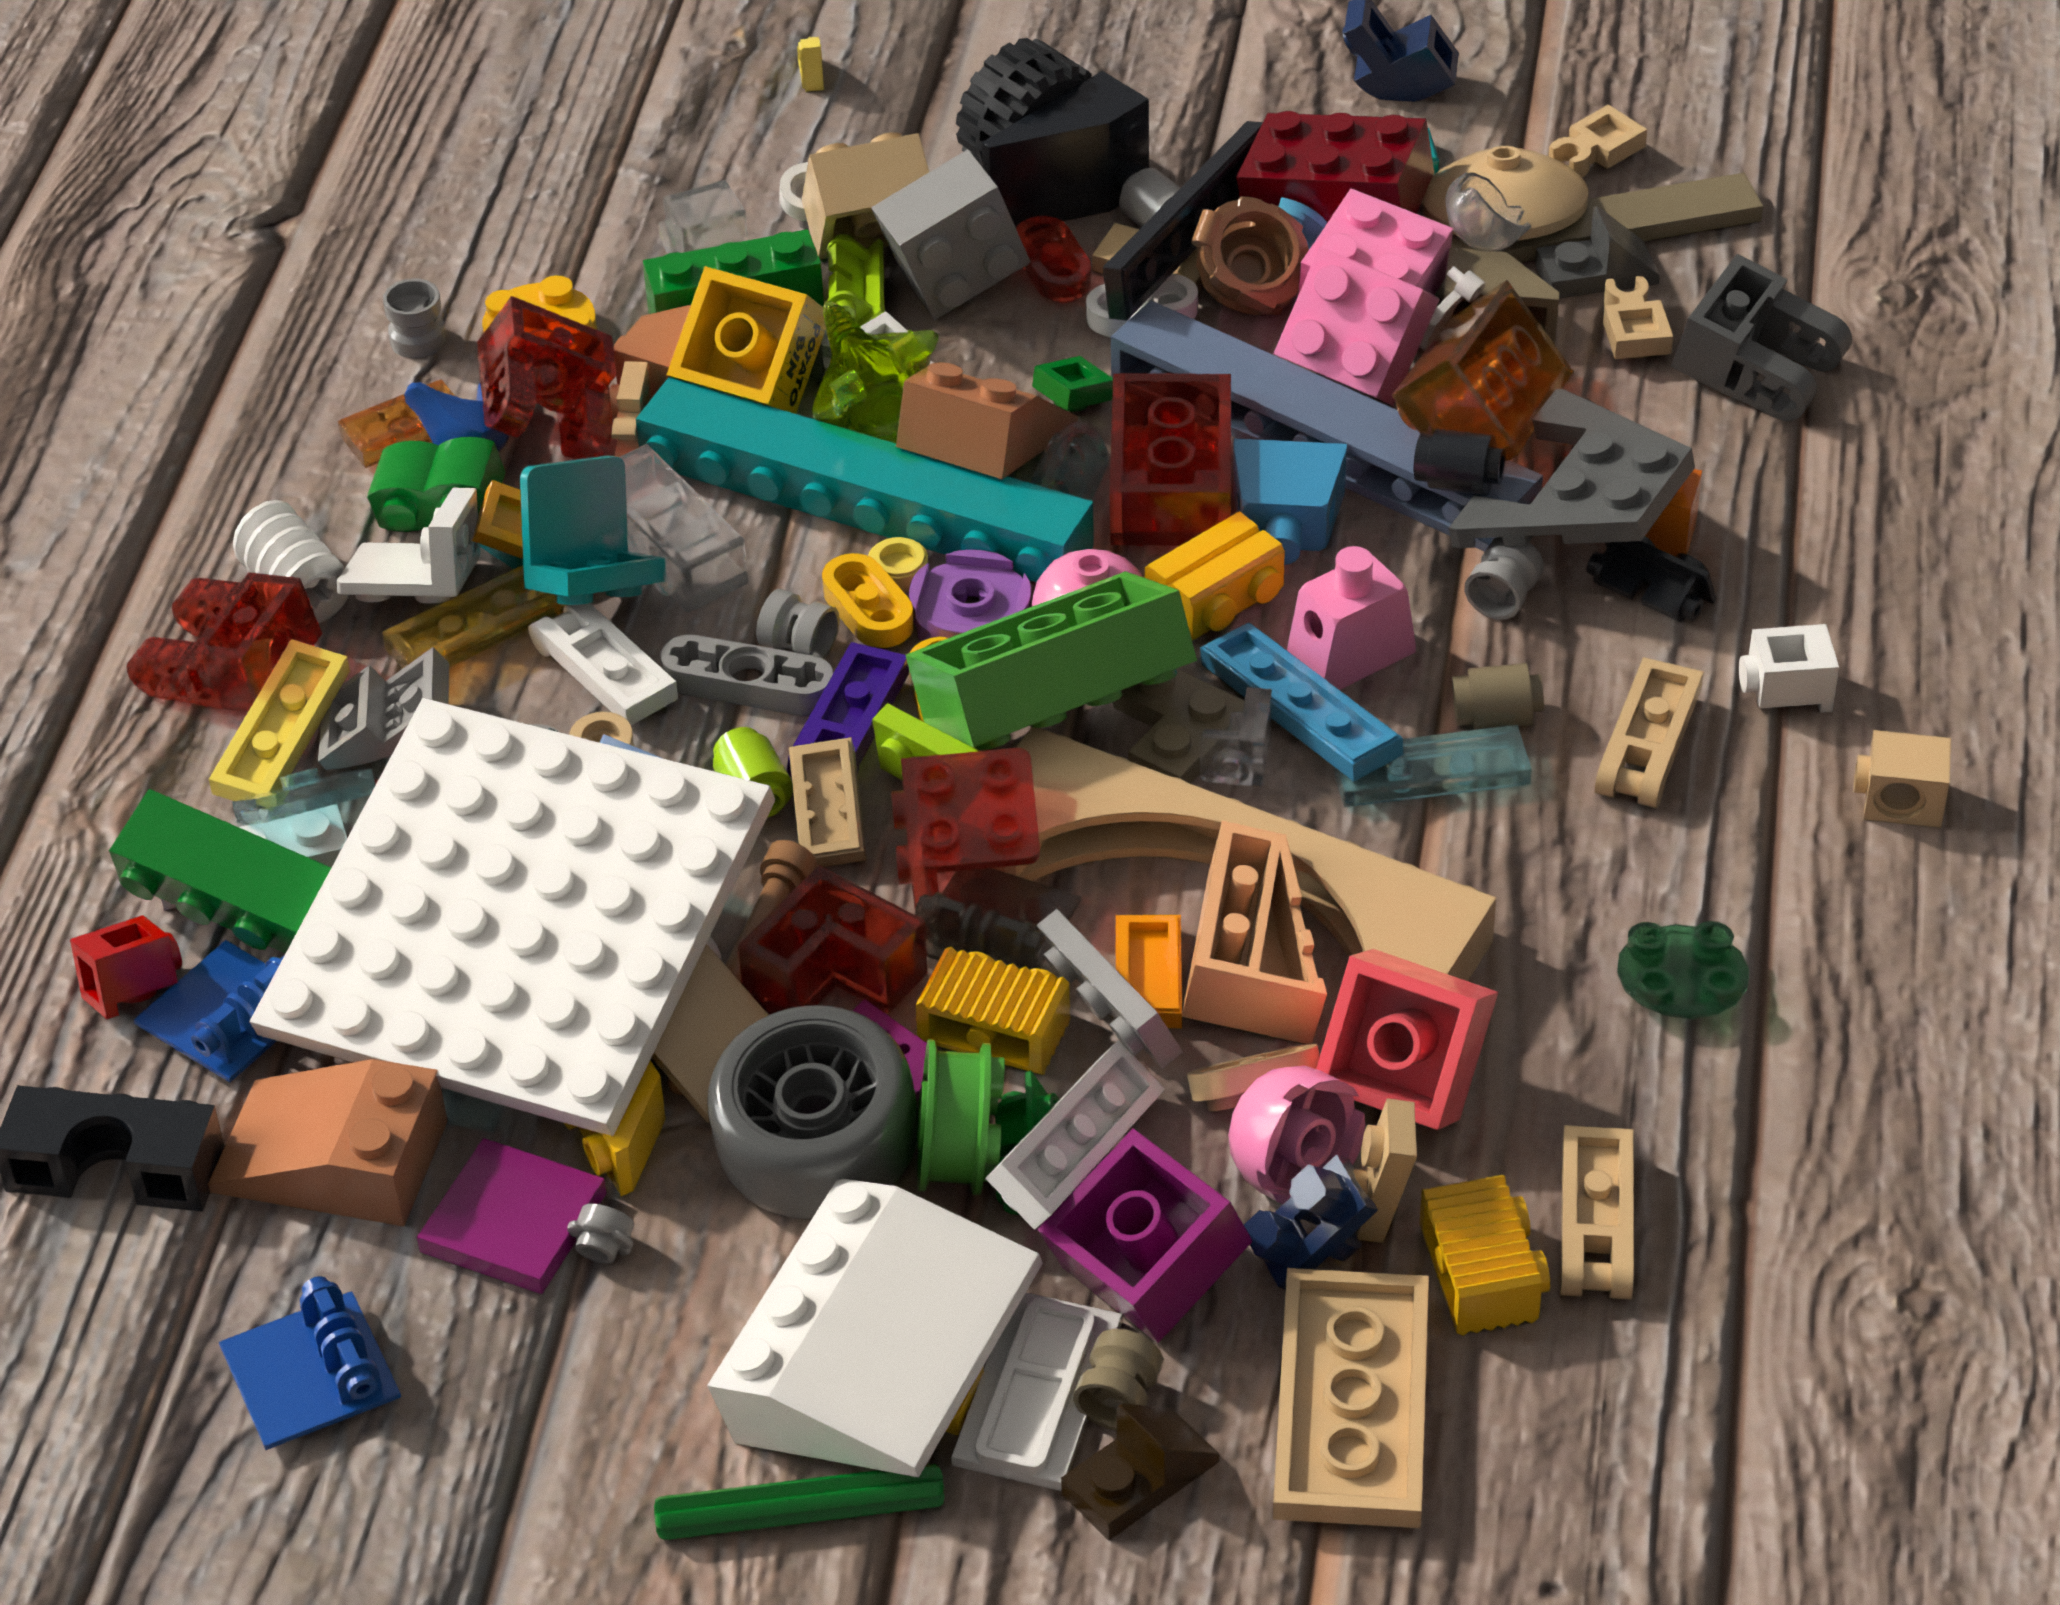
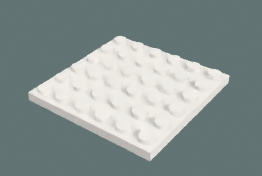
(516, 913)

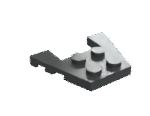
(1601, 492)

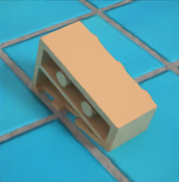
(1251, 942)

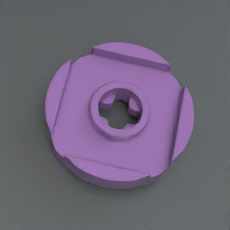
(941, 593)

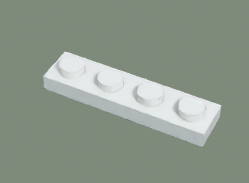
(1075, 1135)

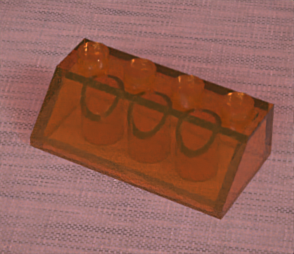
(1485, 373)

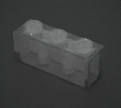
(674, 522)

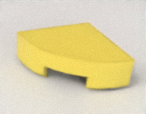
(810, 64)

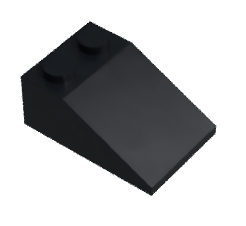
(1071, 152)

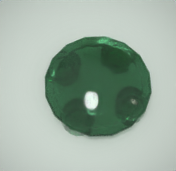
(1683, 969)

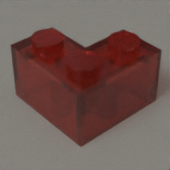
(833, 937)

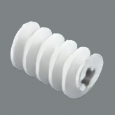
(279, 543)

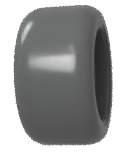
(811, 1103)

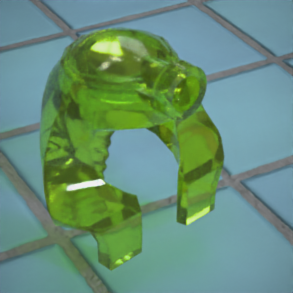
(868, 374)

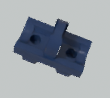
(1324, 1198)

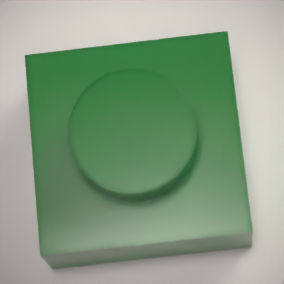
(1073, 383)

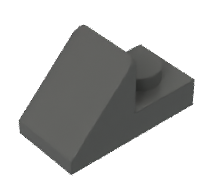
(1587, 264)

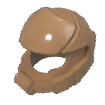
(1250, 255)

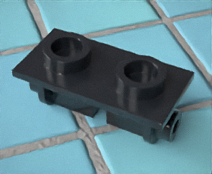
(1676, 583)

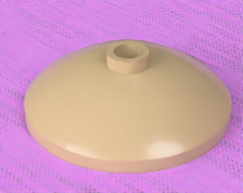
(1541, 185)

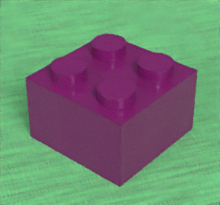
(1145, 1235)

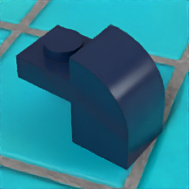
(1402, 62)

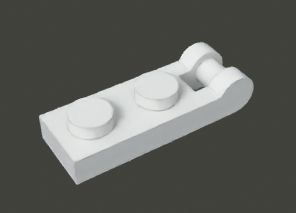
(604, 661)

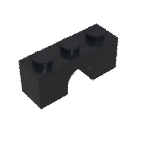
(60, 1133)

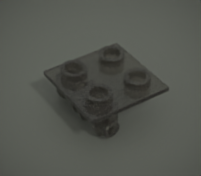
(992, 916)

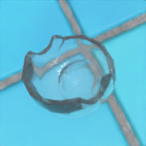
(1482, 215)

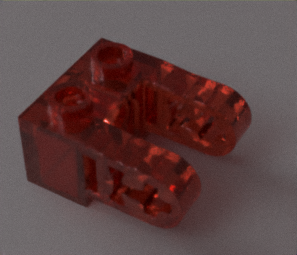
(552, 362)
(239, 644)

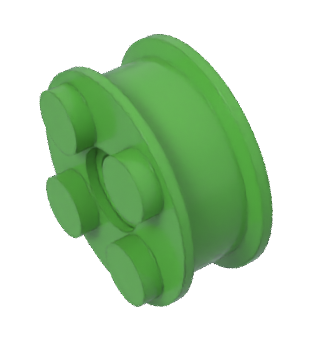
(954, 1114)

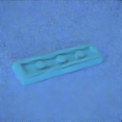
(1303, 701)

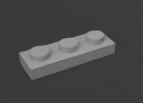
(1107, 991)

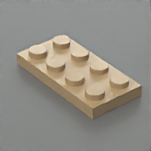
(1352, 1398)

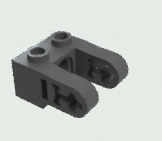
(1738, 324)

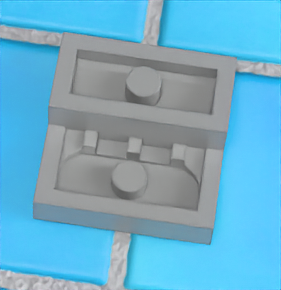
(374, 713)

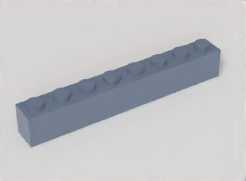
(1293, 404)

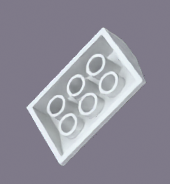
(871, 1331)

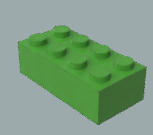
(1052, 659)

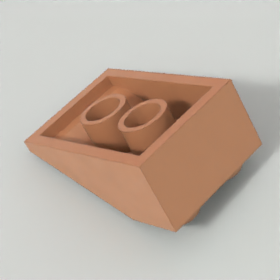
(975, 420)
(336, 1140)

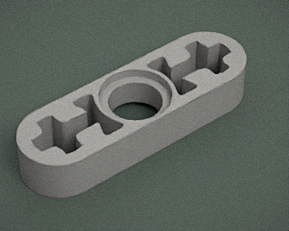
(695, 663)

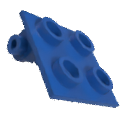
(211, 1011)
(309, 1366)

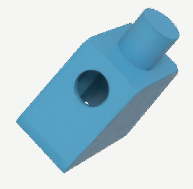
(1290, 490)

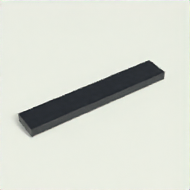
(1167, 236)

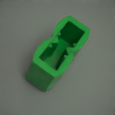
(419, 475)

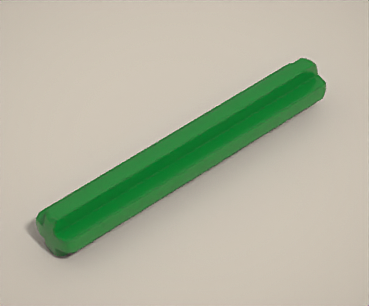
(796, 1502)

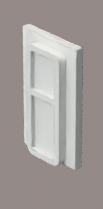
(1024, 1405)

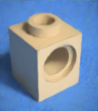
(1904, 778)

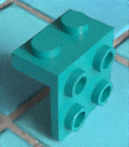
(578, 530)

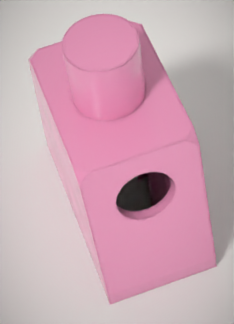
(1352, 620)

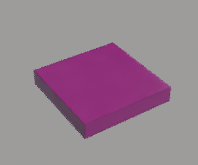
(510, 1215)

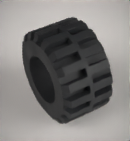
(1012, 87)

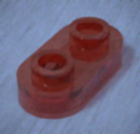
(1057, 260)

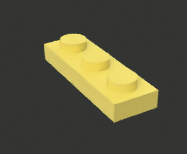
(280, 721)

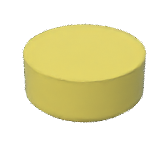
(900, 559)

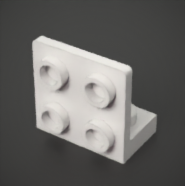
(425, 570)

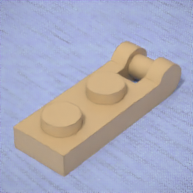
(1649, 731)
(1597, 1210)

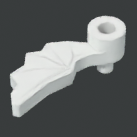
(1467, 287)

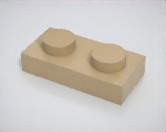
(1386, 1161)

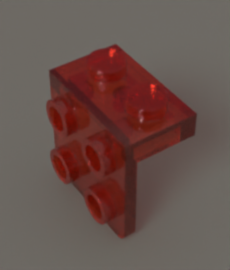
(964, 815)

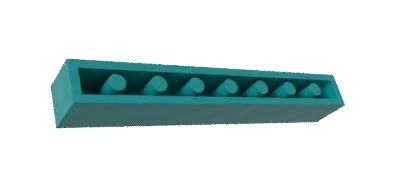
(860, 479)

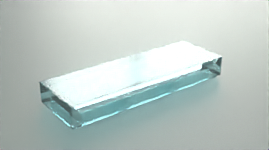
(1444, 767)

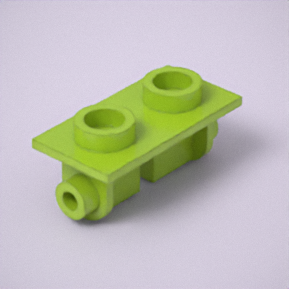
(856, 277)

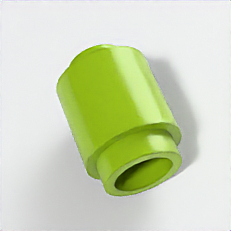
(752, 757)

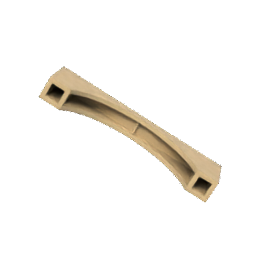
(1112, 808)

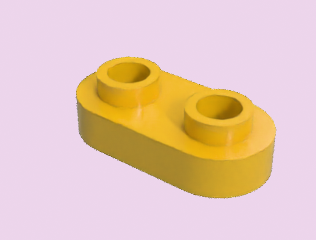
(868, 600)

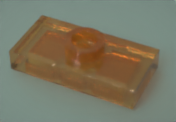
(384, 425)

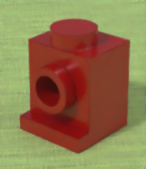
(124, 963)

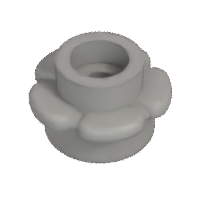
(602, 1233)

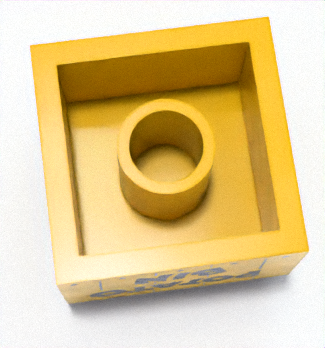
(749, 340)

